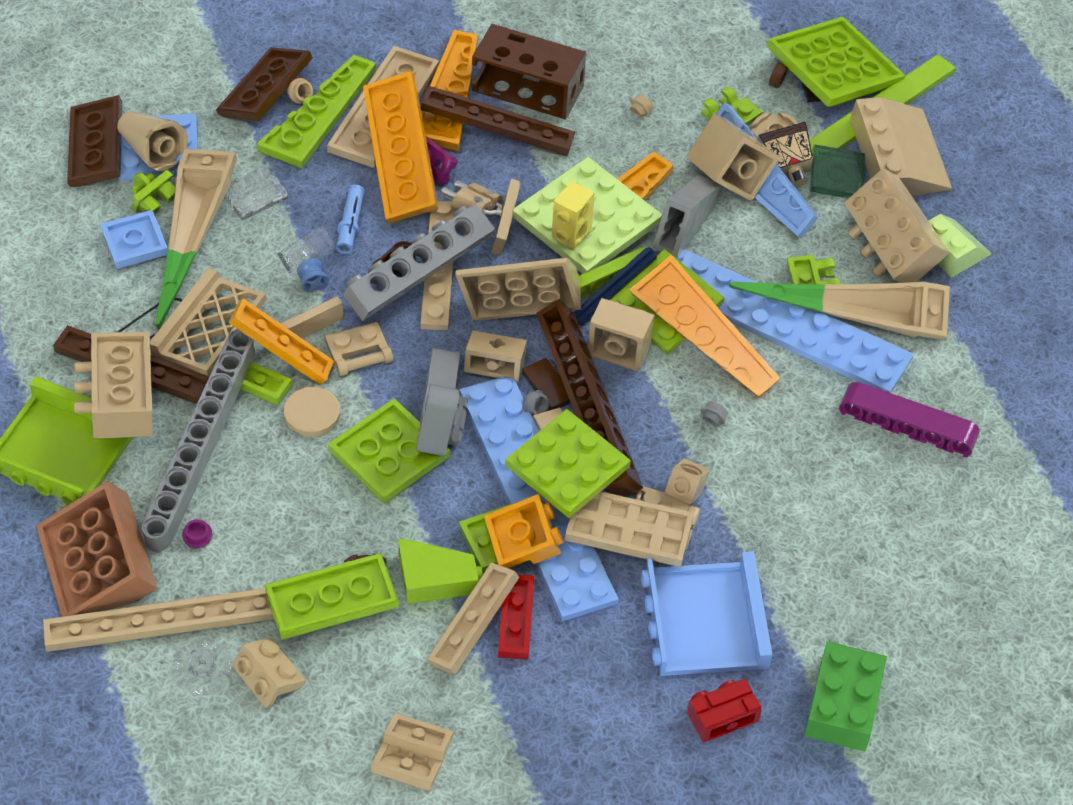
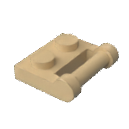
(357, 342)

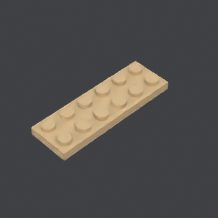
(353, 136)

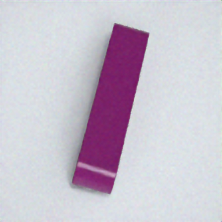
(910, 418)

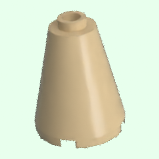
(153, 139)

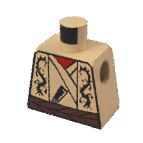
(794, 150)

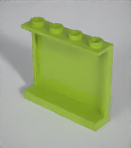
(55, 446)

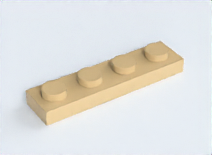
(473, 618)

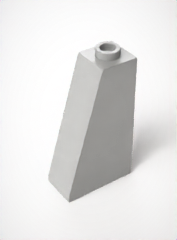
(685, 214)

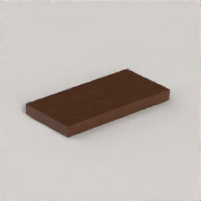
(264, 84)
(94, 142)

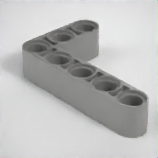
(439, 402)

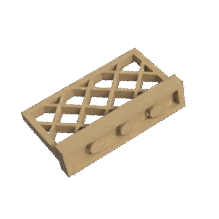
(189, 316)

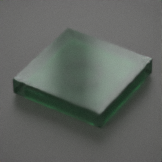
(836, 171)

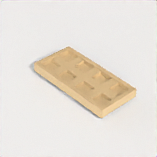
(632, 528)

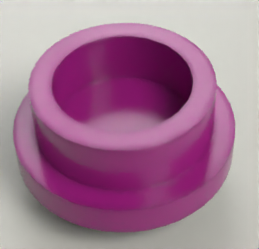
(197, 533)

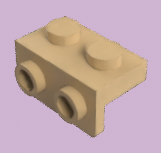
(267, 670)

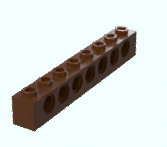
(585, 386)

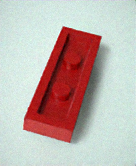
(516, 620)

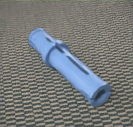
(349, 227)

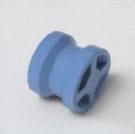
(312, 275)

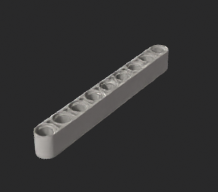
(198, 449)

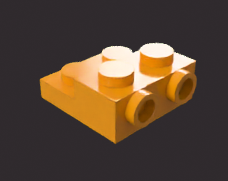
(524, 532)

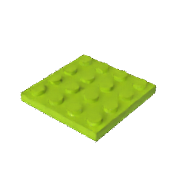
(835, 61)

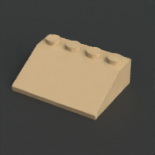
(901, 142)
(519, 288)

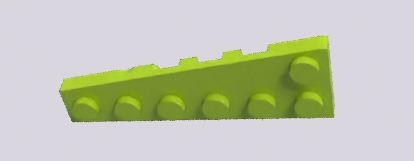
(309, 125)

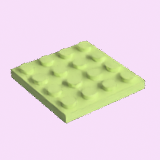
(617, 222)

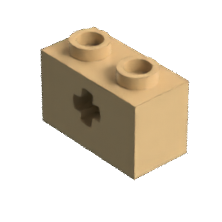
(495, 355)

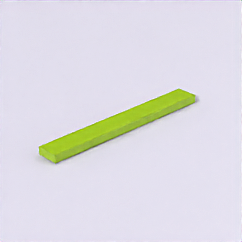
(904, 91)

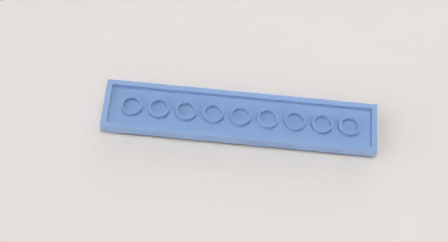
(805, 330)
(576, 575)

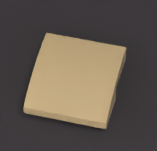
(413, 740)

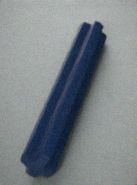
(616, 283)

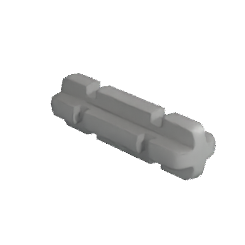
(459, 422)

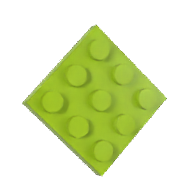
(663, 334)
(384, 451)
(567, 463)

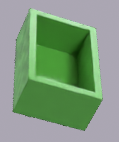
(846, 696)

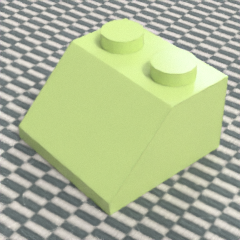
(963, 247)

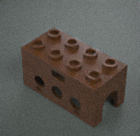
(512, 54)

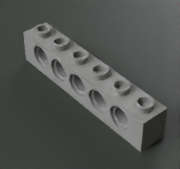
(368, 301)

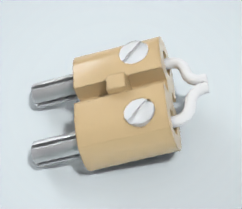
(468, 195)

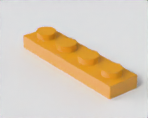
(281, 341)

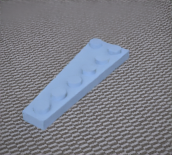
(777, 191)

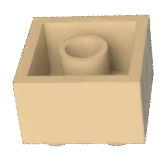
(620, 334)

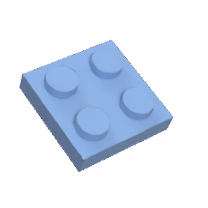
(134, 239)

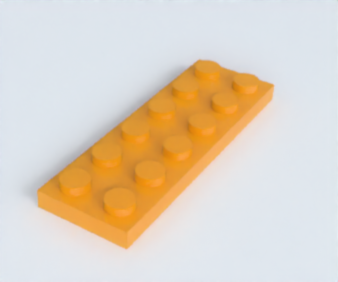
(400, 147)

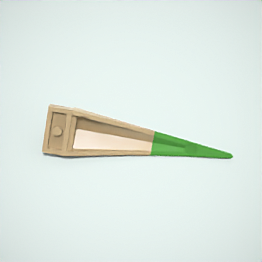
(200, 189)
(896, 307)

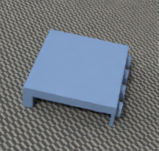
(707, 617)

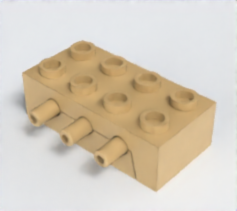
(894, 229)
(118, 385)

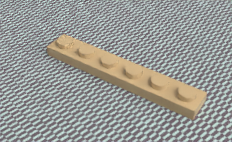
(438, 286)

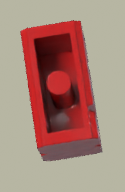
(723, 709)

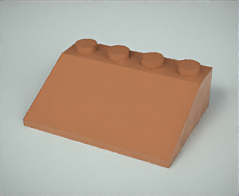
(96, 553)

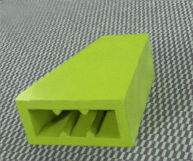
(436, 572)

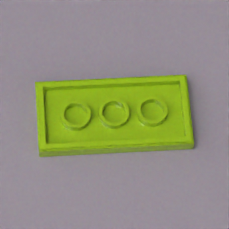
(331, 596)

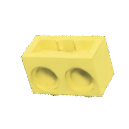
(572, 214)

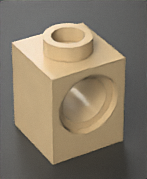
(687, 481)

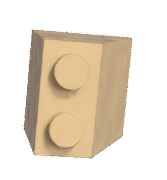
(732, 157)

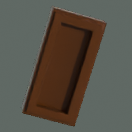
(545, 378)

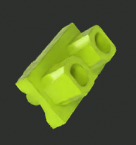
(148, 187)

